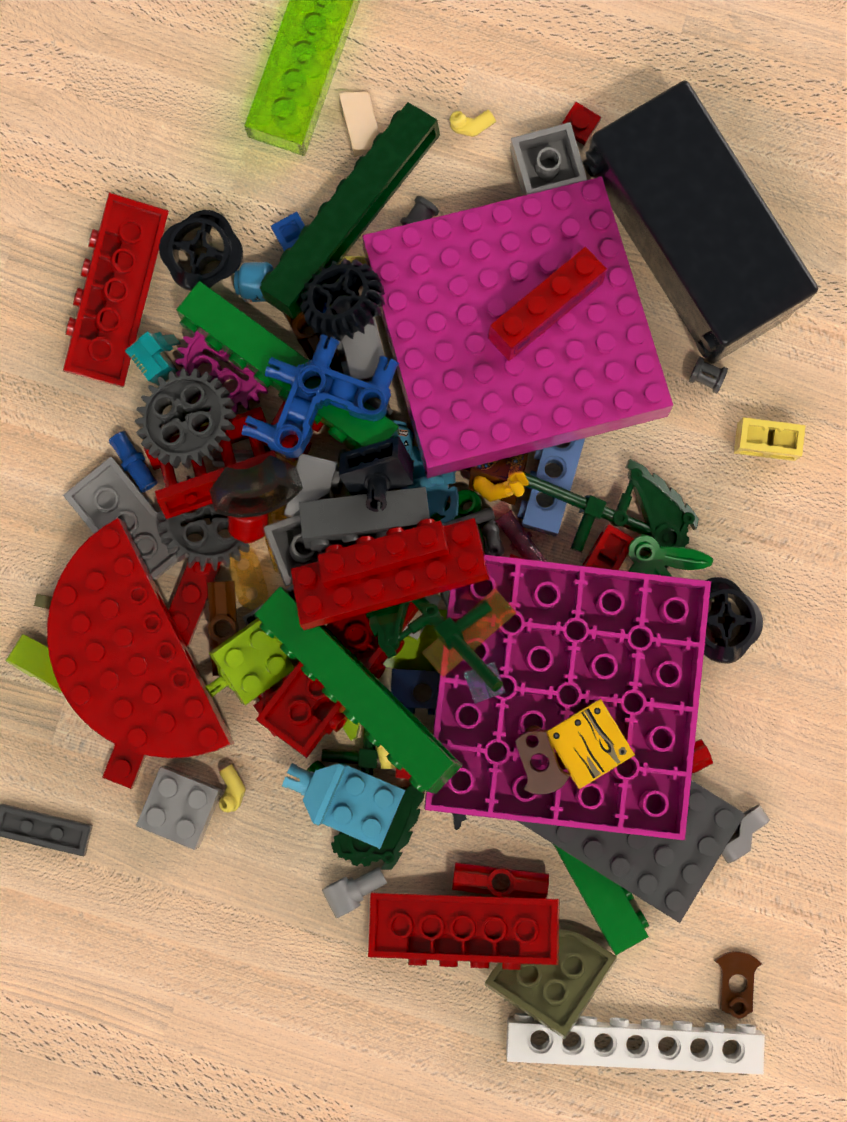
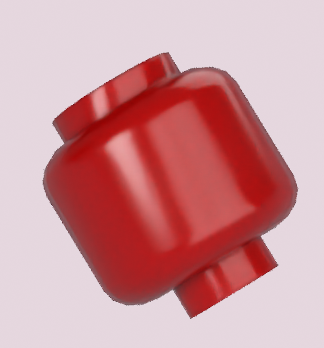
(248, 528)

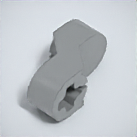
(741, 842)

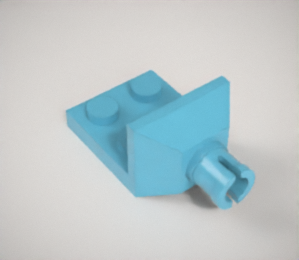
(347, 800)

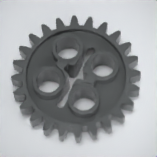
(185, 418)
(211, 548)

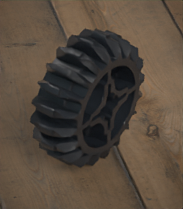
(345, 308)

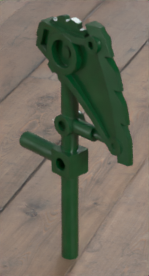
(661, 507)
(389, 622)
(404, 819)

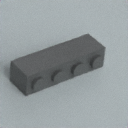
(347, 518)

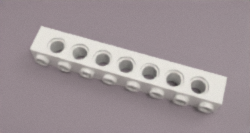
(746, 1059)

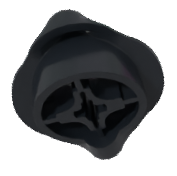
(172, 243)
(750, 621)

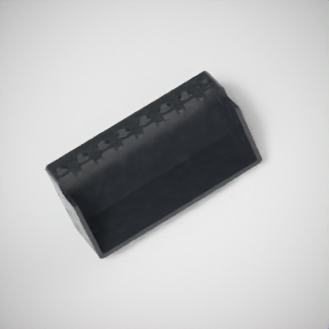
(699, 222)

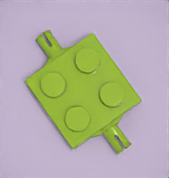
(249, 663)

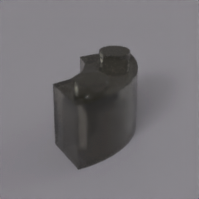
(255, 489)

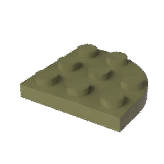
(556, 992)

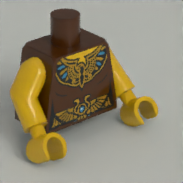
(500, 479)

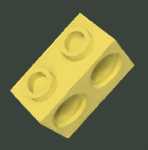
(769, 439)

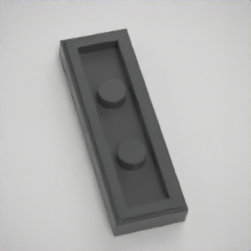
(44, 830)

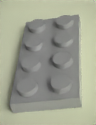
(111, 495)

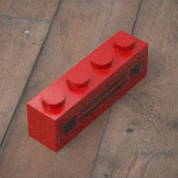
(547, 303)

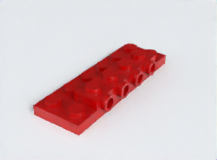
(114, 290)
(388, 571)
(301, 711)
(464, 930)

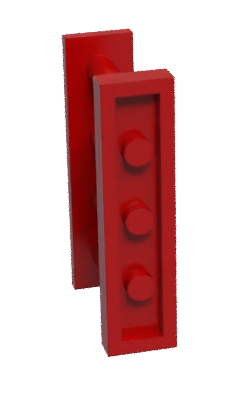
(194, 492)

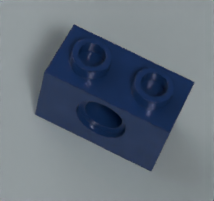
(405, 681)

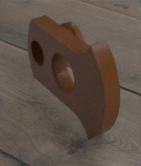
(544, 780)
(733, 964)

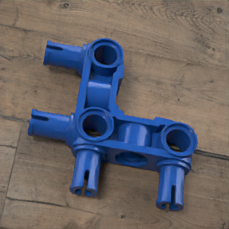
(334, 390)

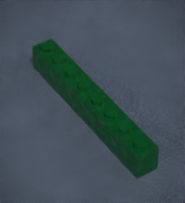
(351, 207)

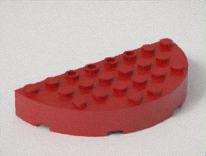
(124, 655)

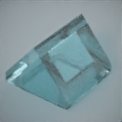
(478, 688)

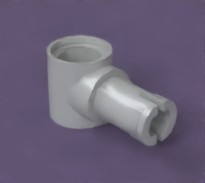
(347, 893)

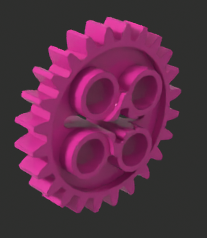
(194, 358)

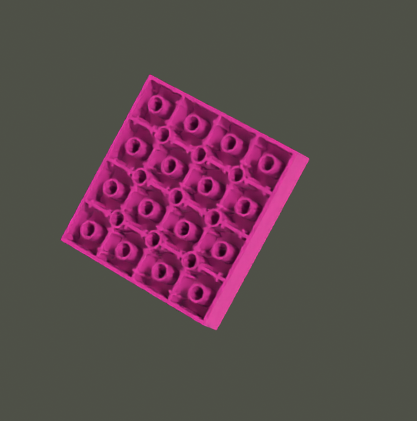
(467, 269)
(575, 642)

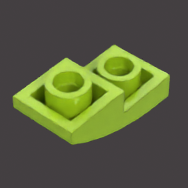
(33, 660)

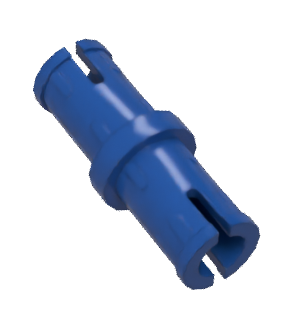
(133, 461)

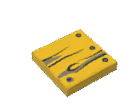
(589, 744)

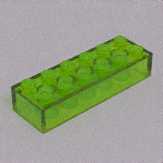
(299, 72)

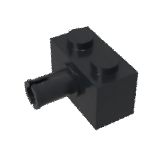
(376, 470)

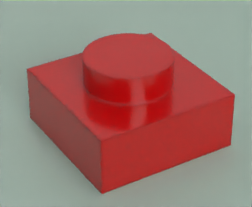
(582, 121)

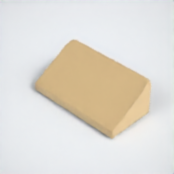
(359, 121)

